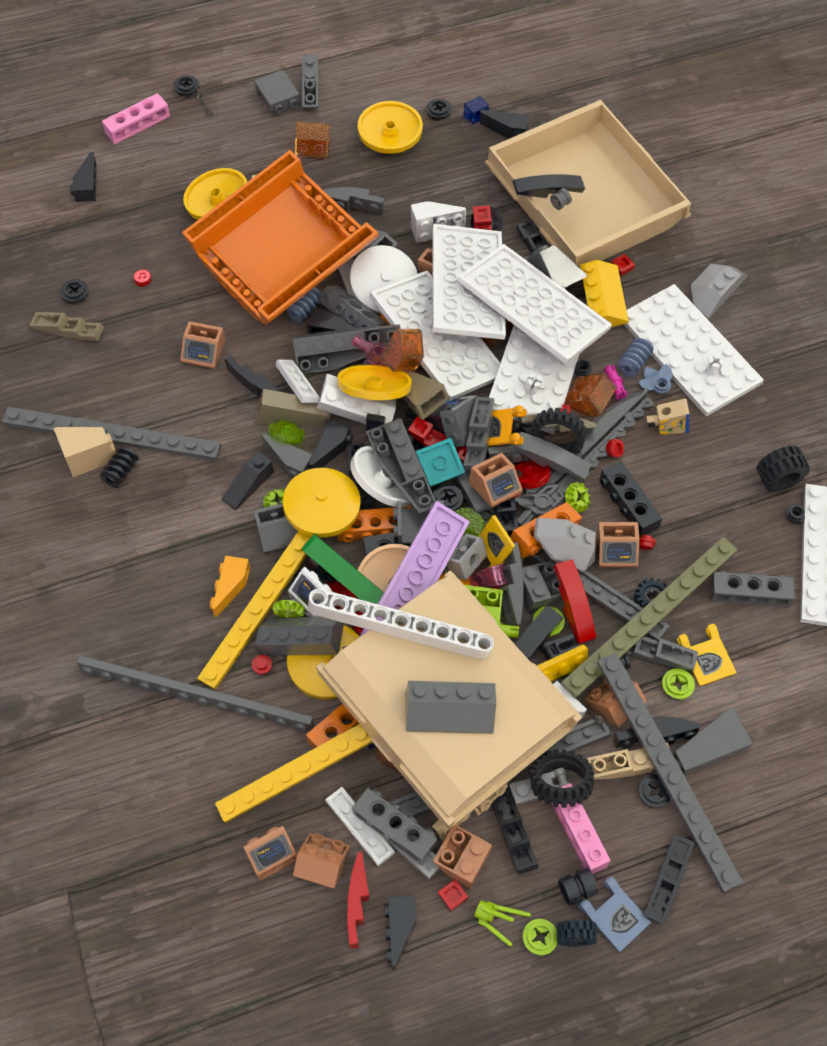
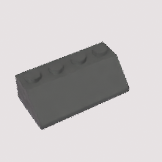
(299, 636)
(450, 707)

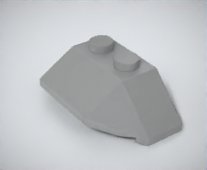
(715, 287)
(567, 541)

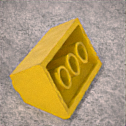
(605, 291)

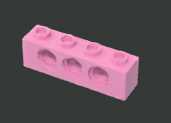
(136, 118)
(583, 836)

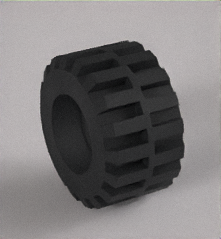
(783, 468)

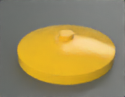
(390, 127)
(211, 189)
(373, 382)
(321, 502)
(304, 672)

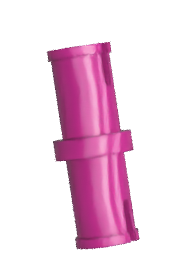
(617, 381)

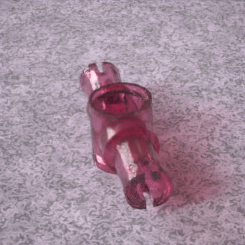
(371, 350)

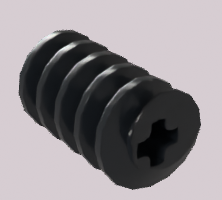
(117, 465)

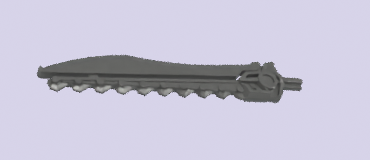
(551, 495)

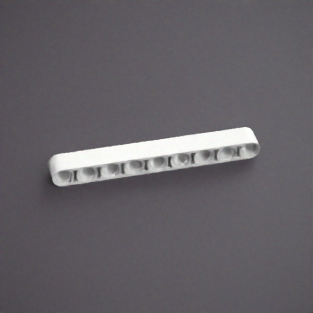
(407, 632)

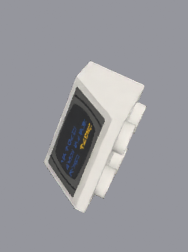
(303, 586)

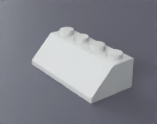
(350, 407)

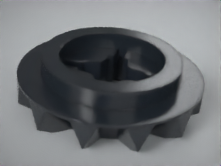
(182, 81)
(440, 104)
(76, 285)
(452, 492)
(645, 790)

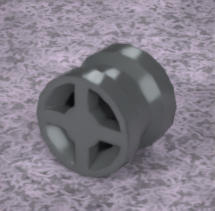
(560, 199)

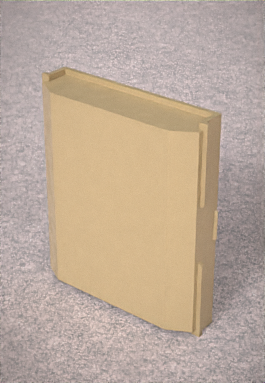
(624, 191)
(450, 769)

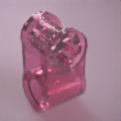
(489, 577)

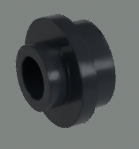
(582, 364)
(795, 509)

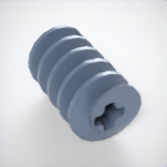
(304, 306)
(635, 357)

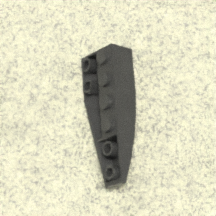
(334, 349)
(401, 463)

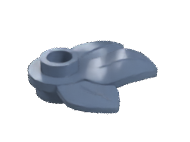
(656, 378)

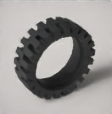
(561, 418)
(562, 795)

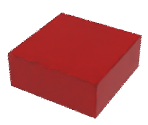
(624, 264)
(453, 895)

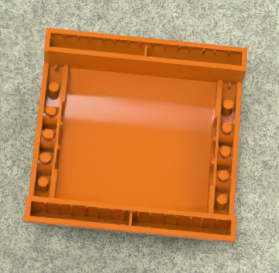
(276, 239)

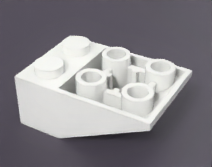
(429, 213)

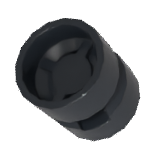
(580, 885)

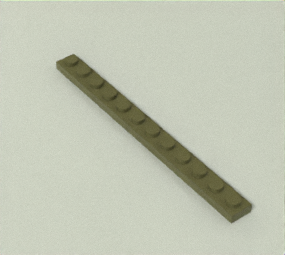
(650, 615)

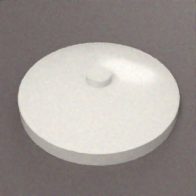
(376, 269)
(375, 479)

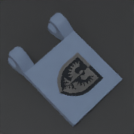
(618, 917)

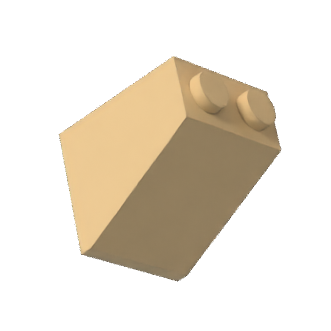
(85, 448)

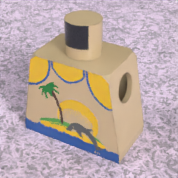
(671, 417)

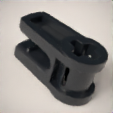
(554, 647)

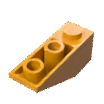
(232, 580)

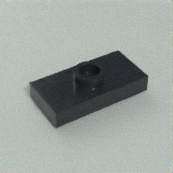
(374, 421)

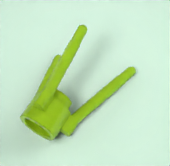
(487, 911)

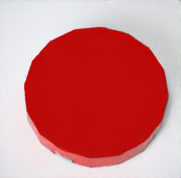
(533, 474)

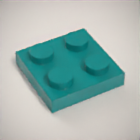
(440, 462)

